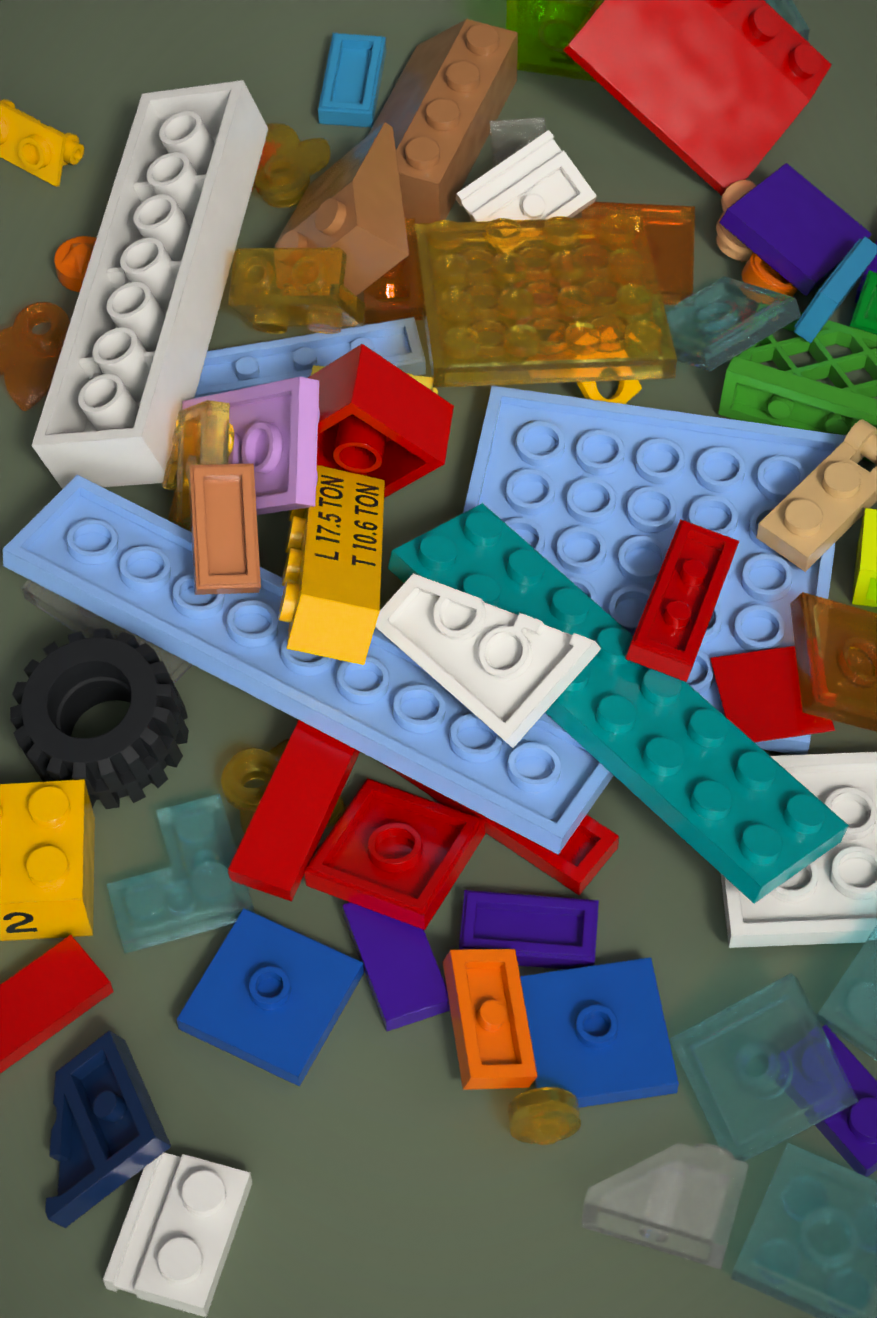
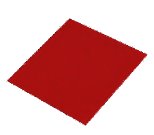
(764, 695)

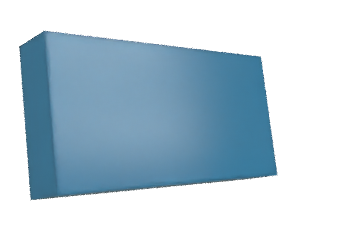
(352, 80)
(836, 289)

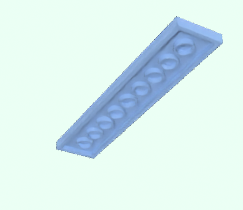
(142, 578)

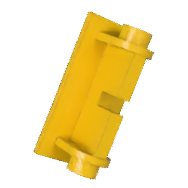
(35, 145)

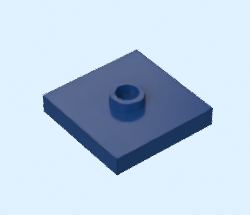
(271, 996)
(600, 1032)

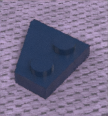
(101, 1127)

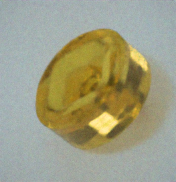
(544, 1115)

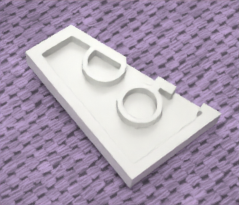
(486, 657)

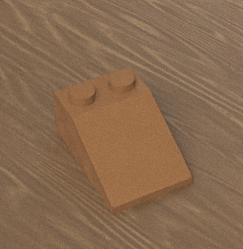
(355, 209)

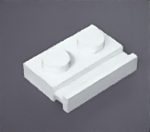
(529, 186)
(178, 1232)

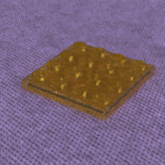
(541, 301)

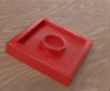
(395, 853)

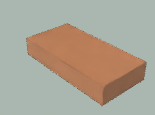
(224, 529)

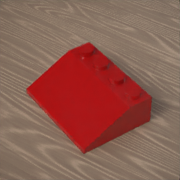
(702, 76)

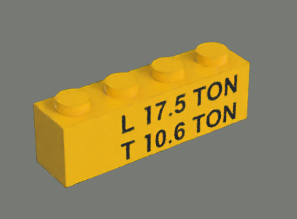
(335, 567)

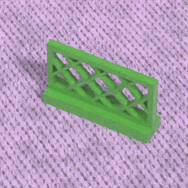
(792, 394)

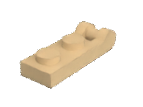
(825, 501)

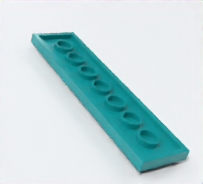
(638, 722)

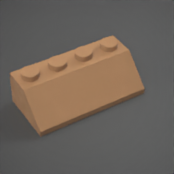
(445, 112)

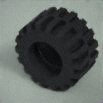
(86, 675)

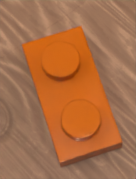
(489, 1019)

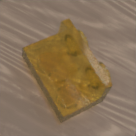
(294, 289)

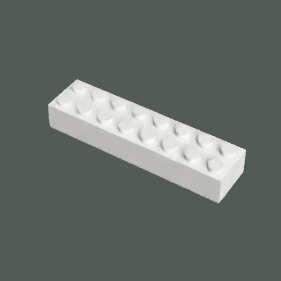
(152, 286)

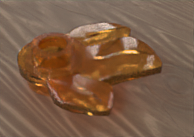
(31, 358)

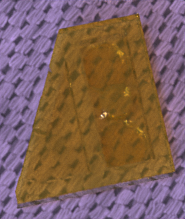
(199, 438)

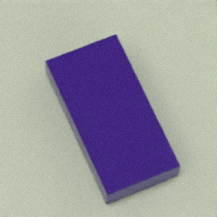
(539, 928)
(397, 967)

